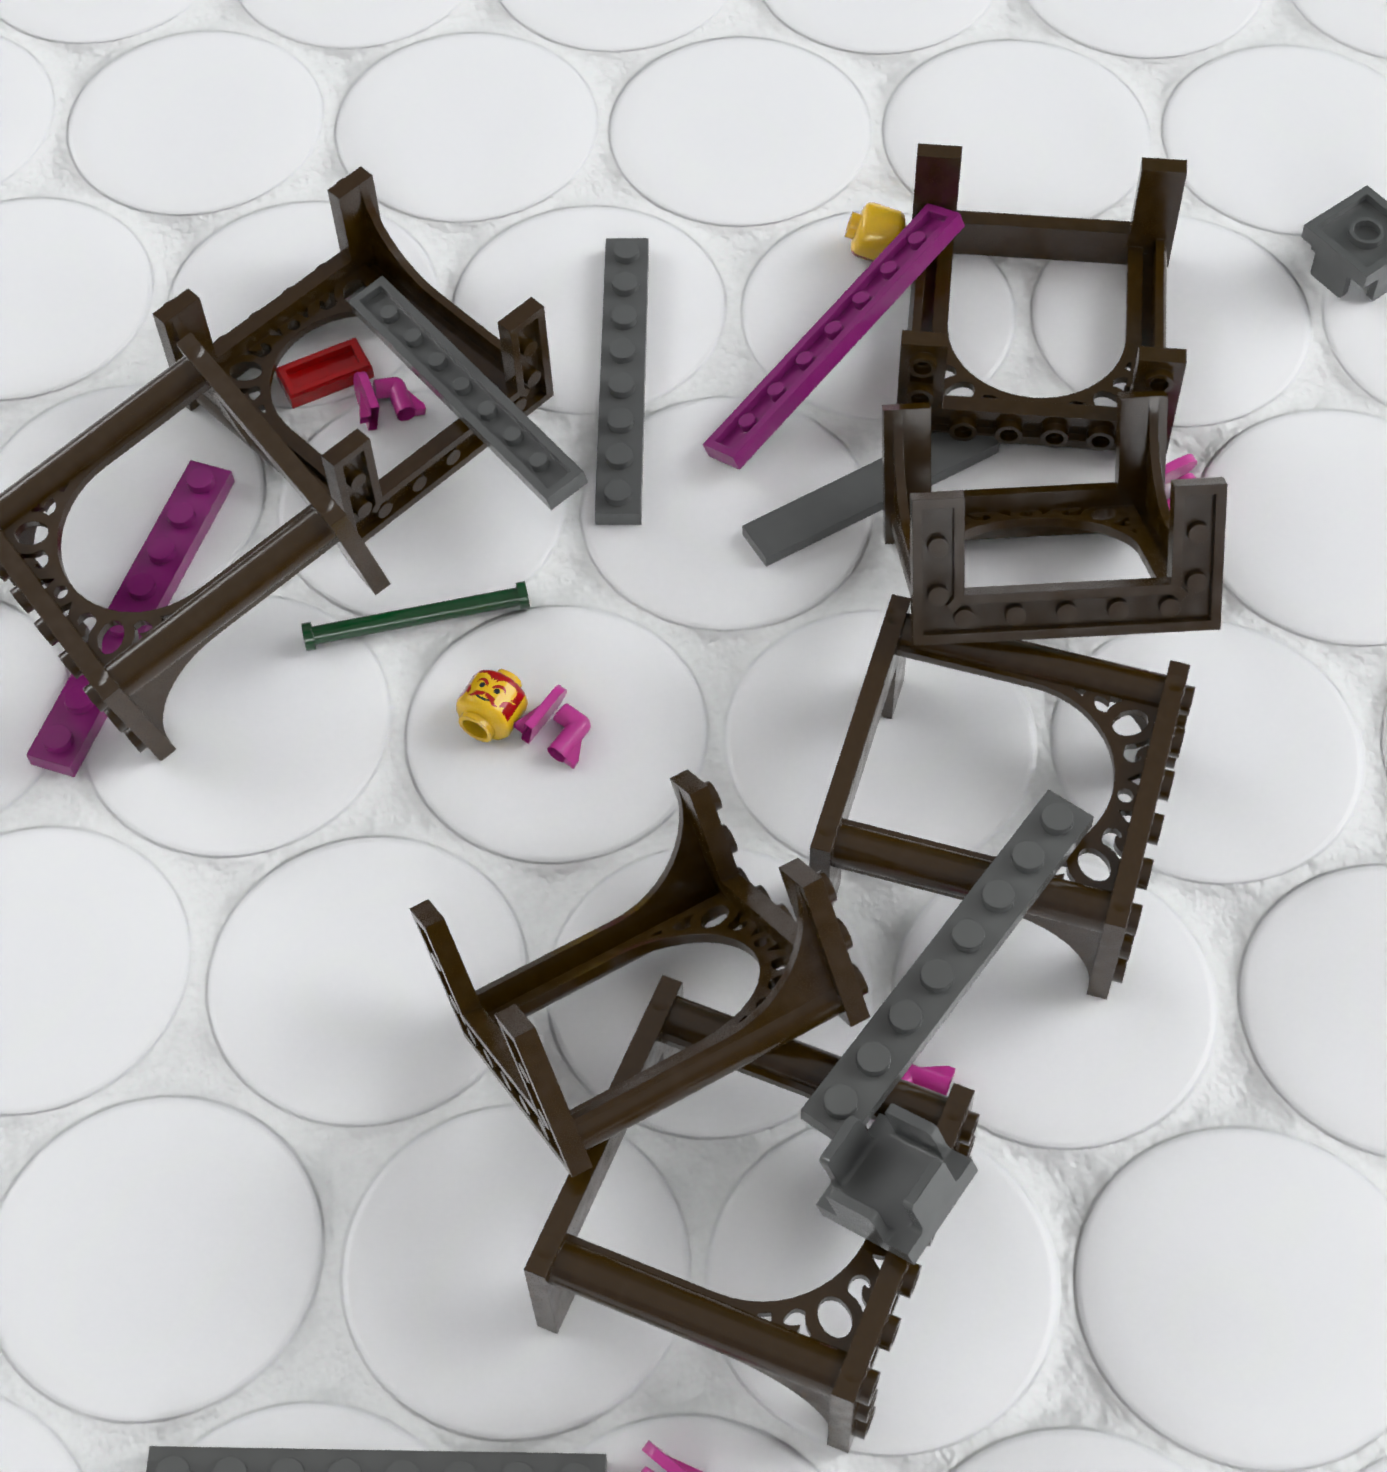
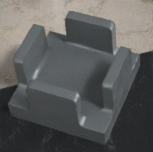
(1351, 244)
(893, 1180)

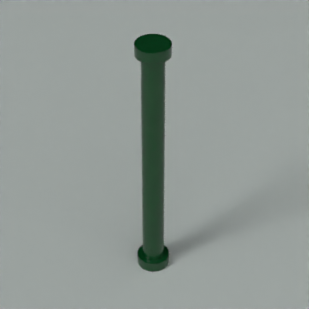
(415, 616)

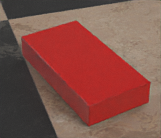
(323, 372)

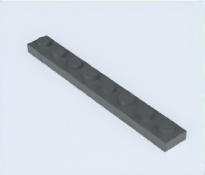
(622, 383)
(468, 393)
(948, 966)
(348, 1460)

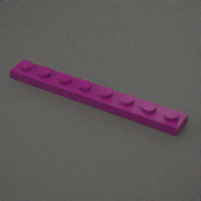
(833, 336)
(147, 586)

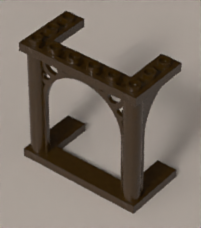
(1053, 421)
(348, 471)
(1176, 545)
(138, 676)
(692, 890)
(1083, 912)
(821, 1369)

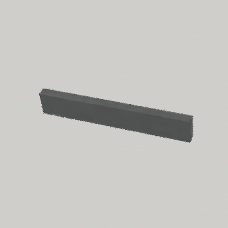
(851, 499)

